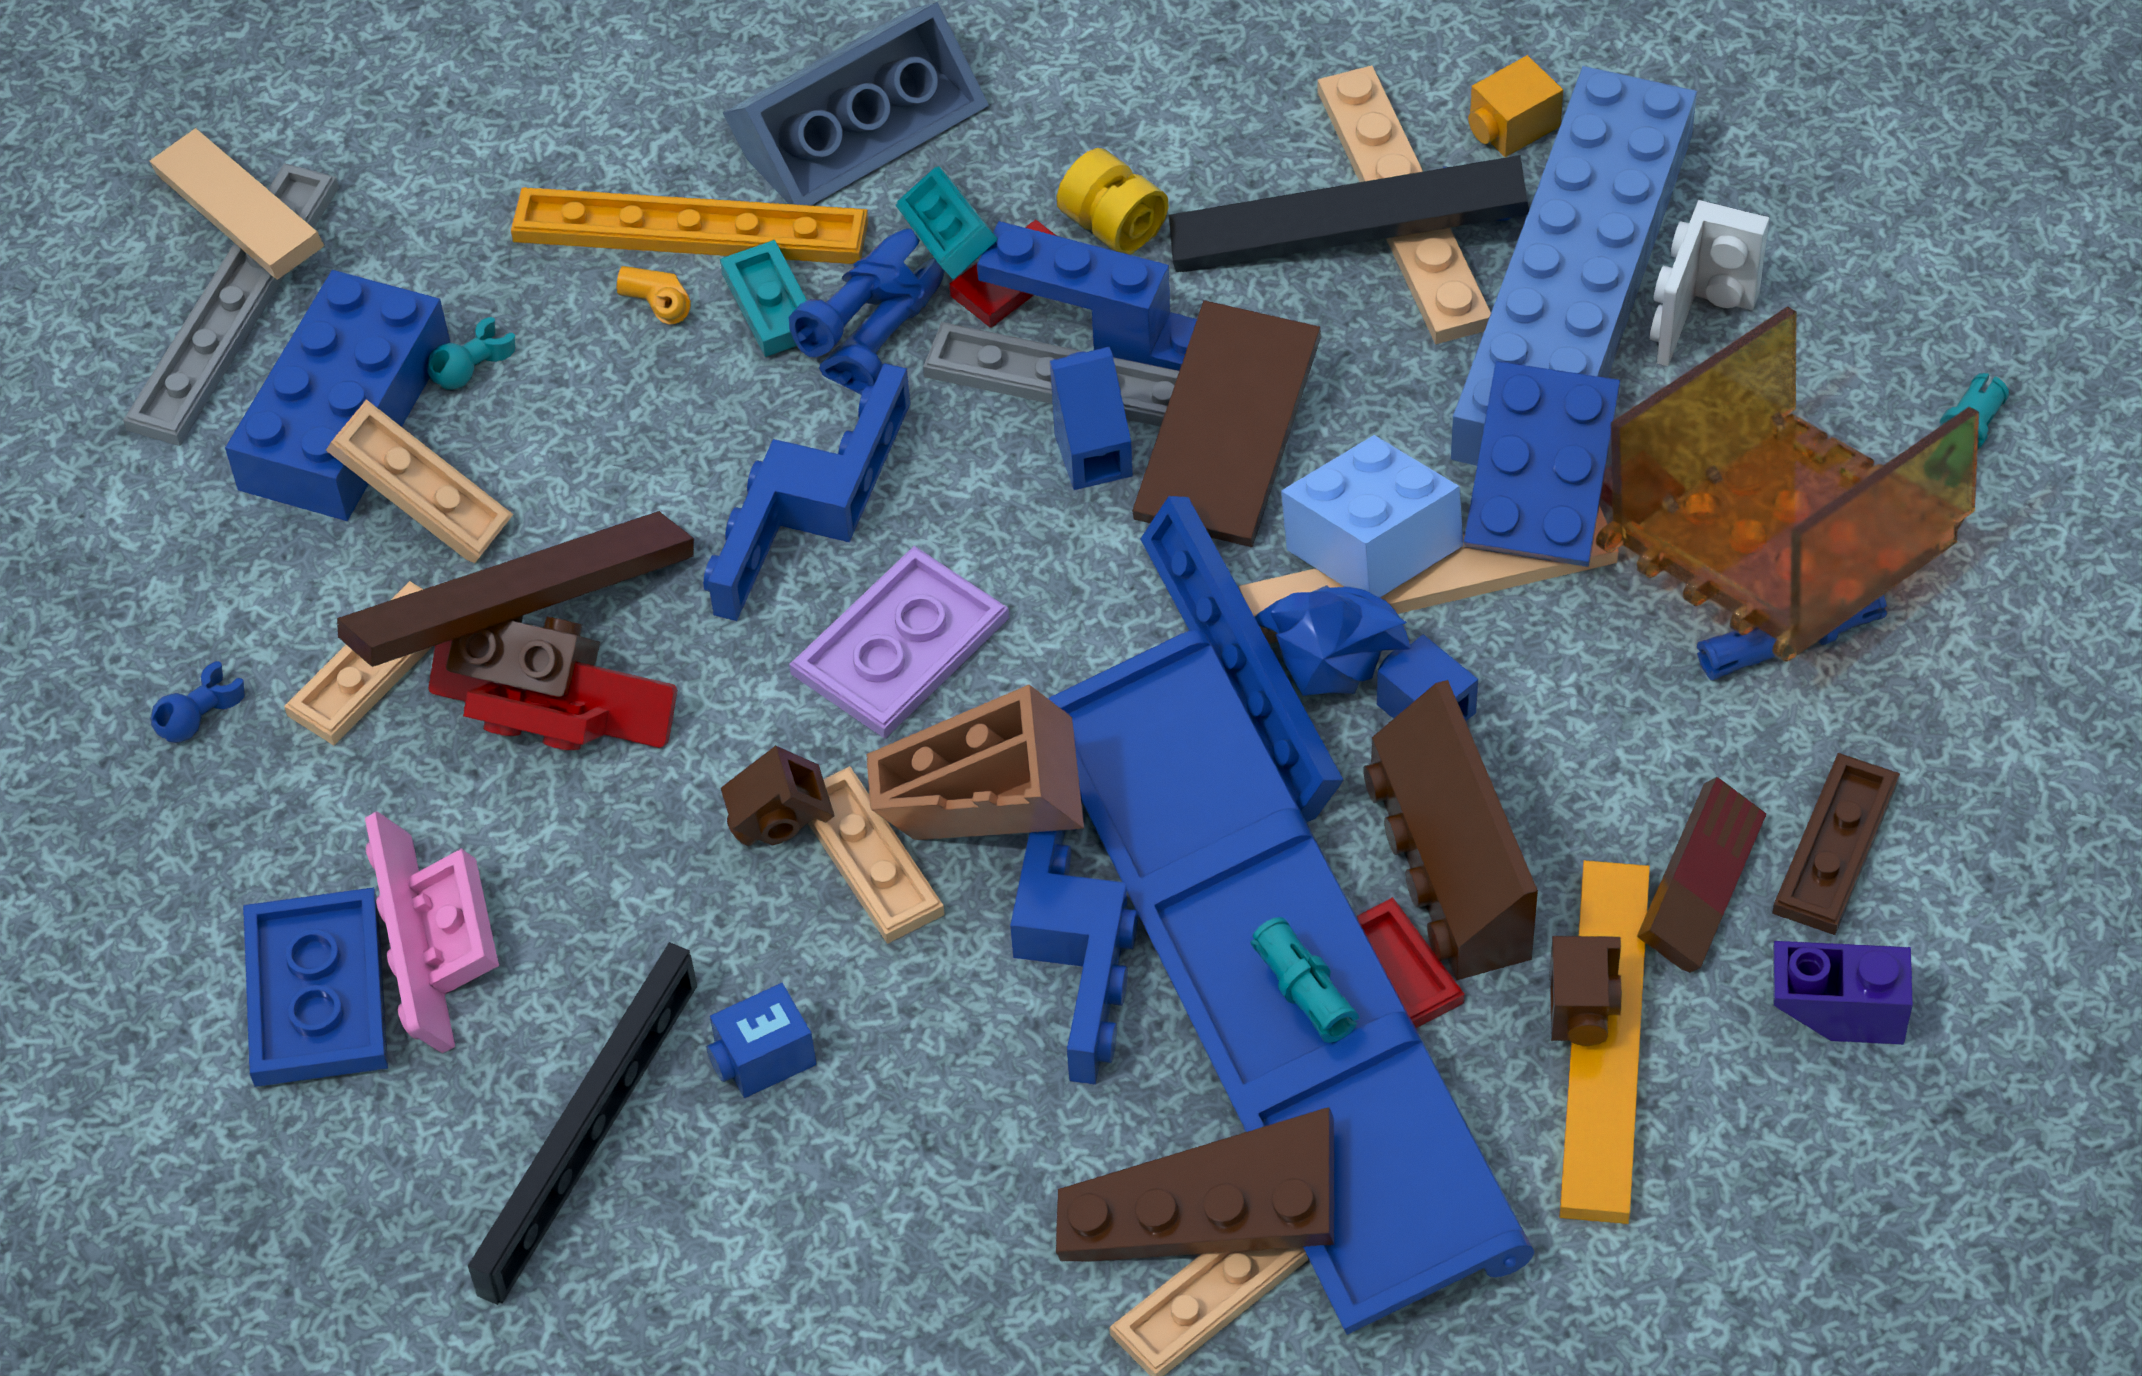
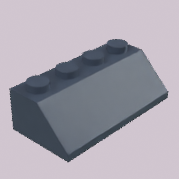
(858, 107)

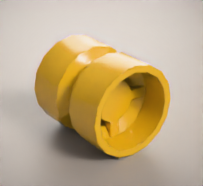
(1112, 201)

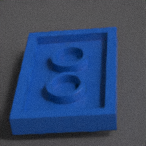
(1542, 463)
(314, 987)

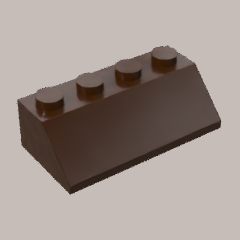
(1453, 836)

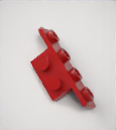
(596, 705)

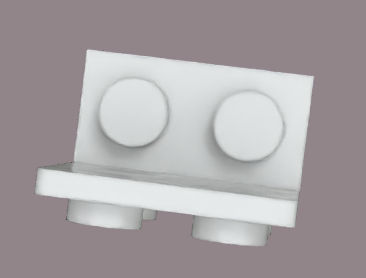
(1716, 260)

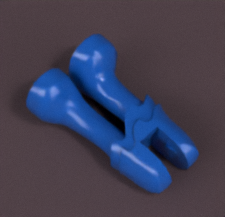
(874, 280)

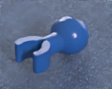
(179, 715)

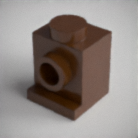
(775, 798)
(1584, 987)

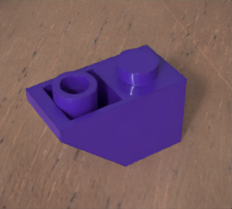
(1845, 989)

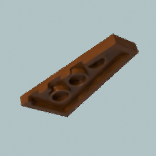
(1216, 1198)

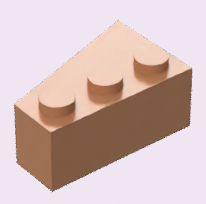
(982, 772)

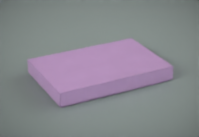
(899, 641)

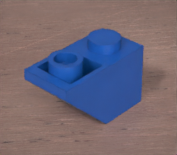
(1090, 418)

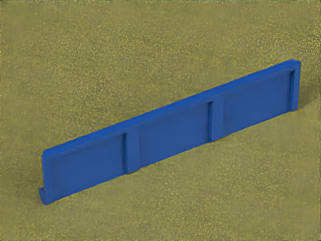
(1209, 858)

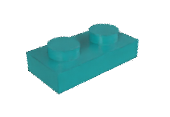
(764, 294)

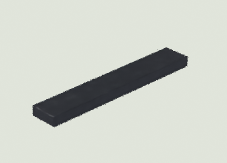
(1348, 214)
(583, 1125)

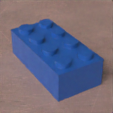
(349, 348)

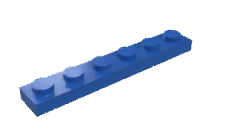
(1215, 605)

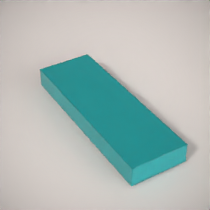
(946, 222)

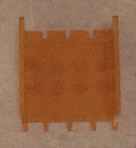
(1768, 507)

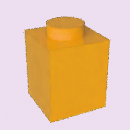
(1515, 106)

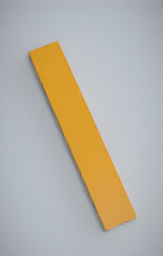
(688, 224)
(1606, 1074)

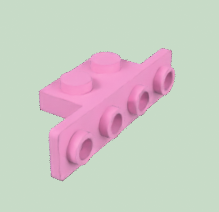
(433, 927)

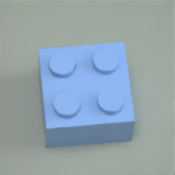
(1372, 517)

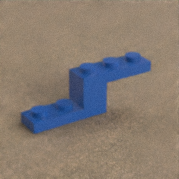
(1122, 290)
(807, 491)
(1077, 925)

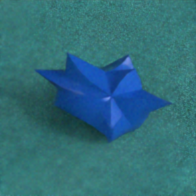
(1333, 636)

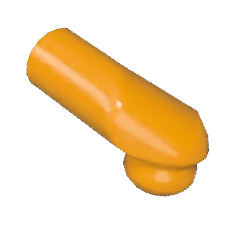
(660, 289)

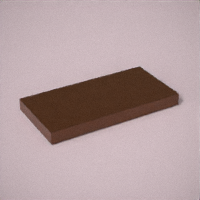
(1229, 419)

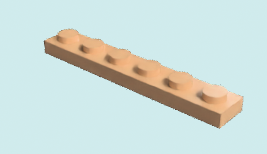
(1380, 150)

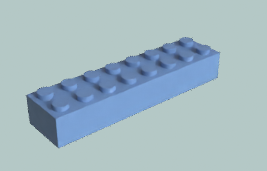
(1583, 238)

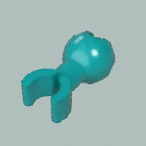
(454, 364)

